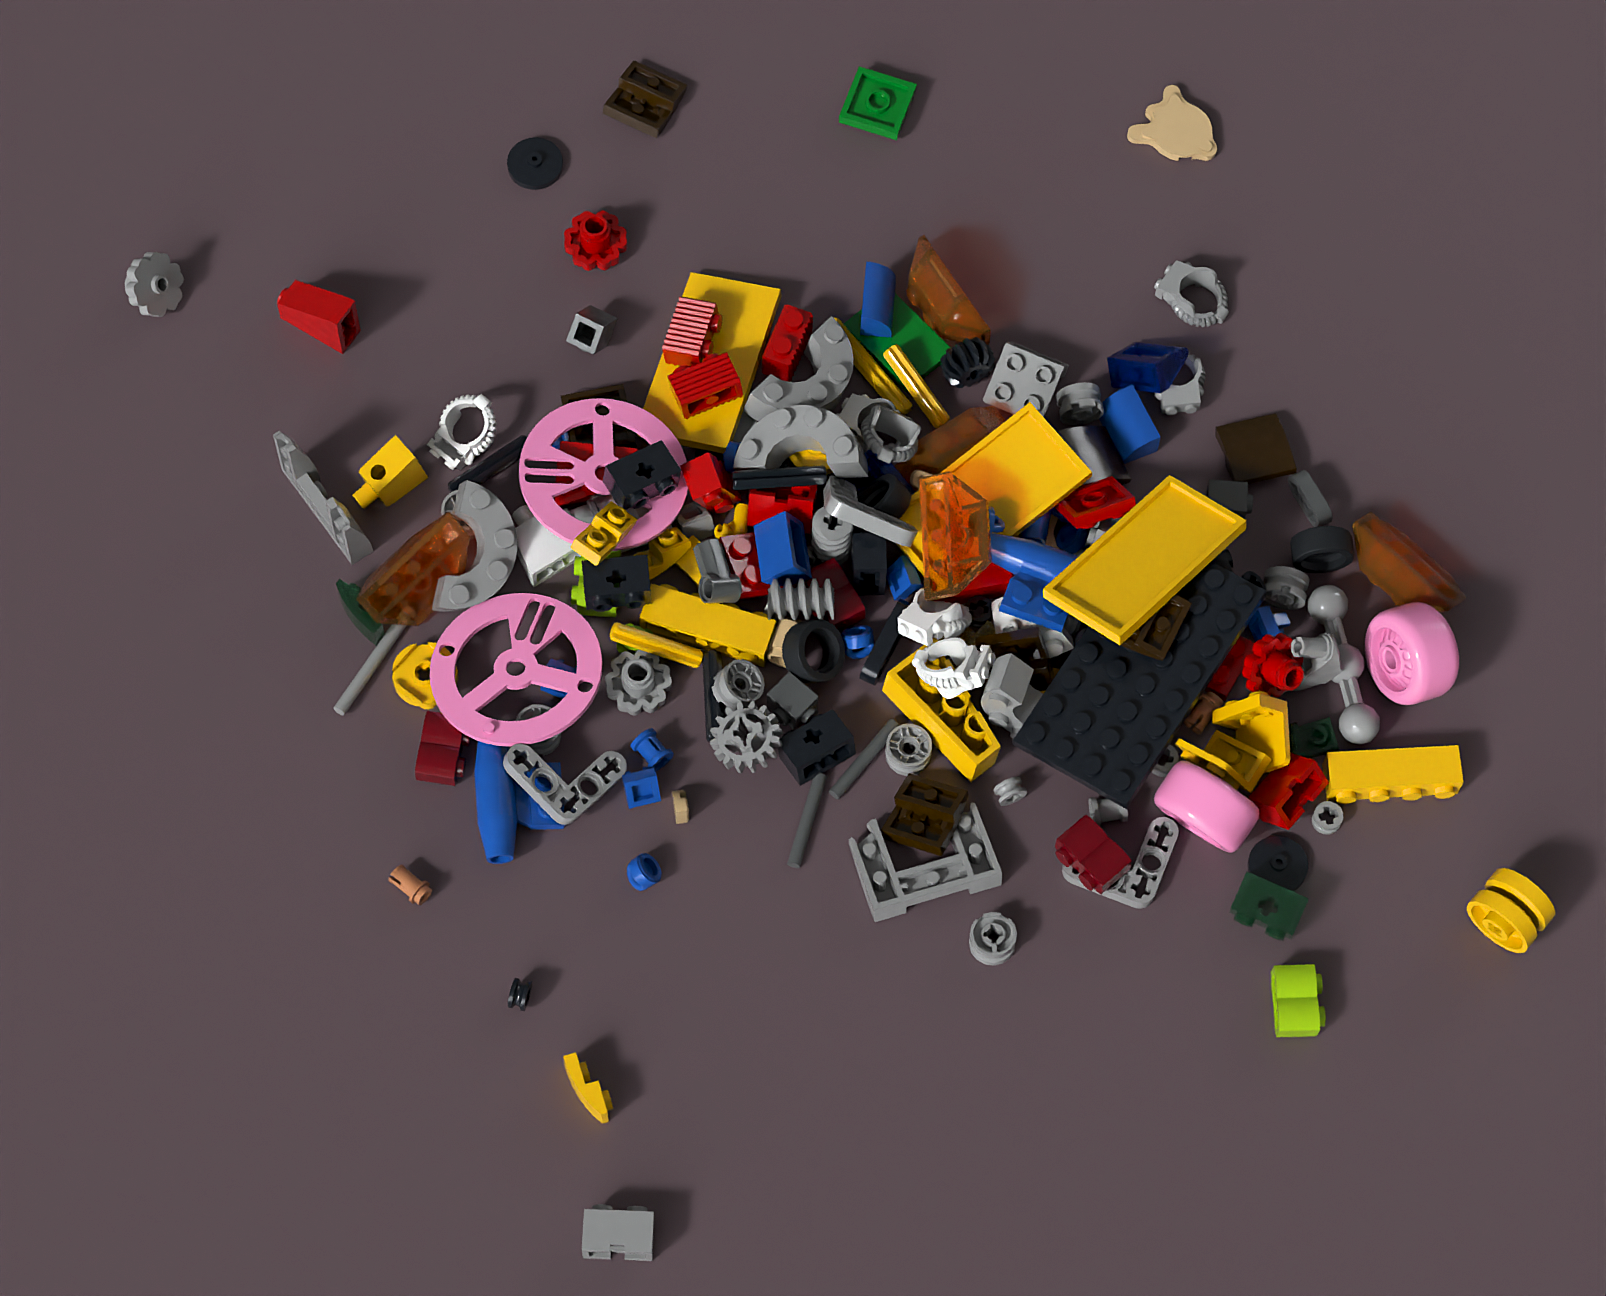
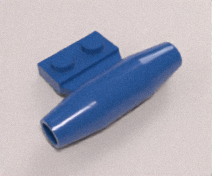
(1033, 568)
(505, 803)

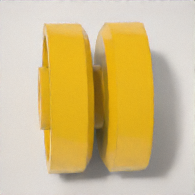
(1511, 910)

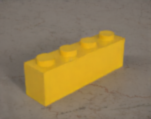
(708, 625)
(1393, 773)

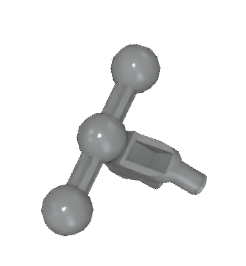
(1333, 659)

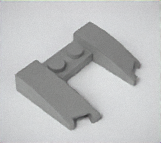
(329, 512)
(892, 891)

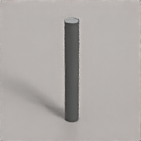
(862, 760)
(806, 821)

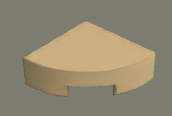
(680, 806)

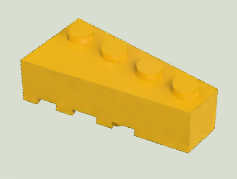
(951, 723)

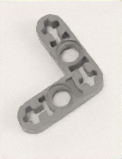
(842, 503)
(561, 792)
(1122, 891)

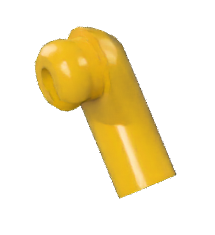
(737, 526)

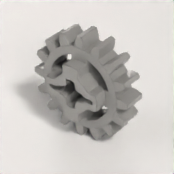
(759, 740)

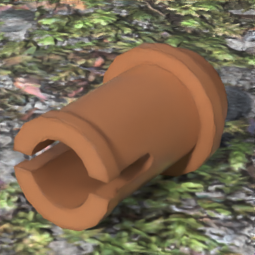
(1203, 711)
(412, 886)

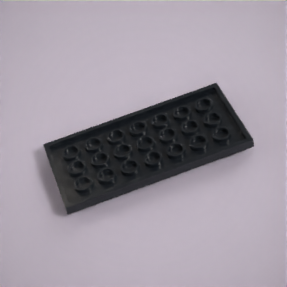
(1118, 709)

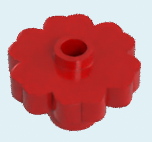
(595, 240)
(1273, 666)

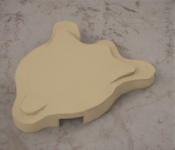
(1176, 128)

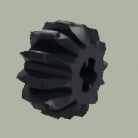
(967, 362)

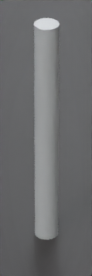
(368, 668)

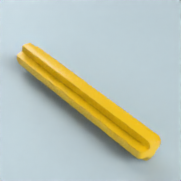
(875, 374)

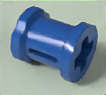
(652, 749)

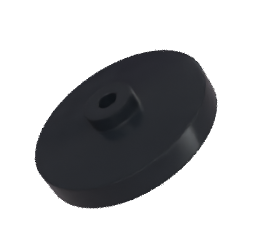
(535, 163)
(1279, 861)

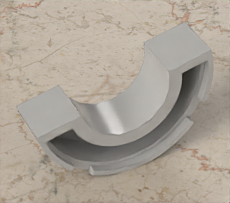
(832, 366)
(797, 430)
(495, 550)
(1008, 695)

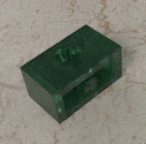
(1259, 891)

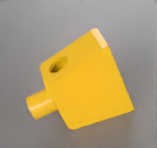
(389, 475)

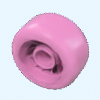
(1411, 653)
(1207, 806)

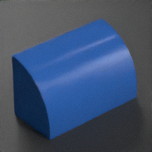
(878, 301)
(1129, 425)
(782, 549)

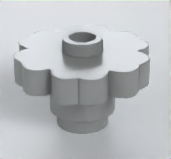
(154, 284)
(638, 695)

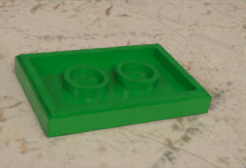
(913, 336)

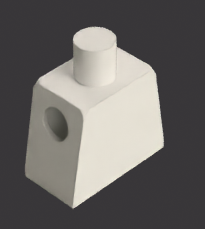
(539, 549)

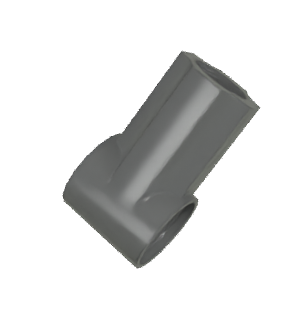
(716, 581)

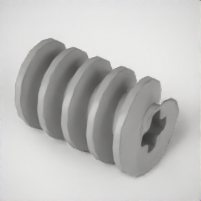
(831, 537)
(800, 599)

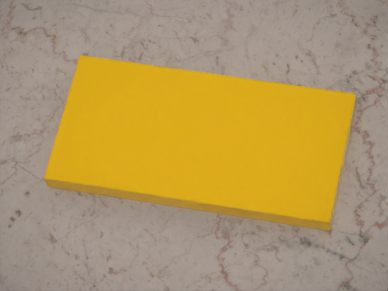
(746, 323)
(1018, 469)
(1144, 559)

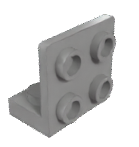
(1024, 378)

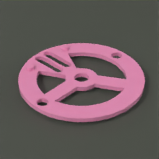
(539, 448)
(463, 711)

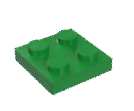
(877, 103)

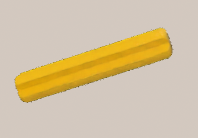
(916, 386)
(656, 645)

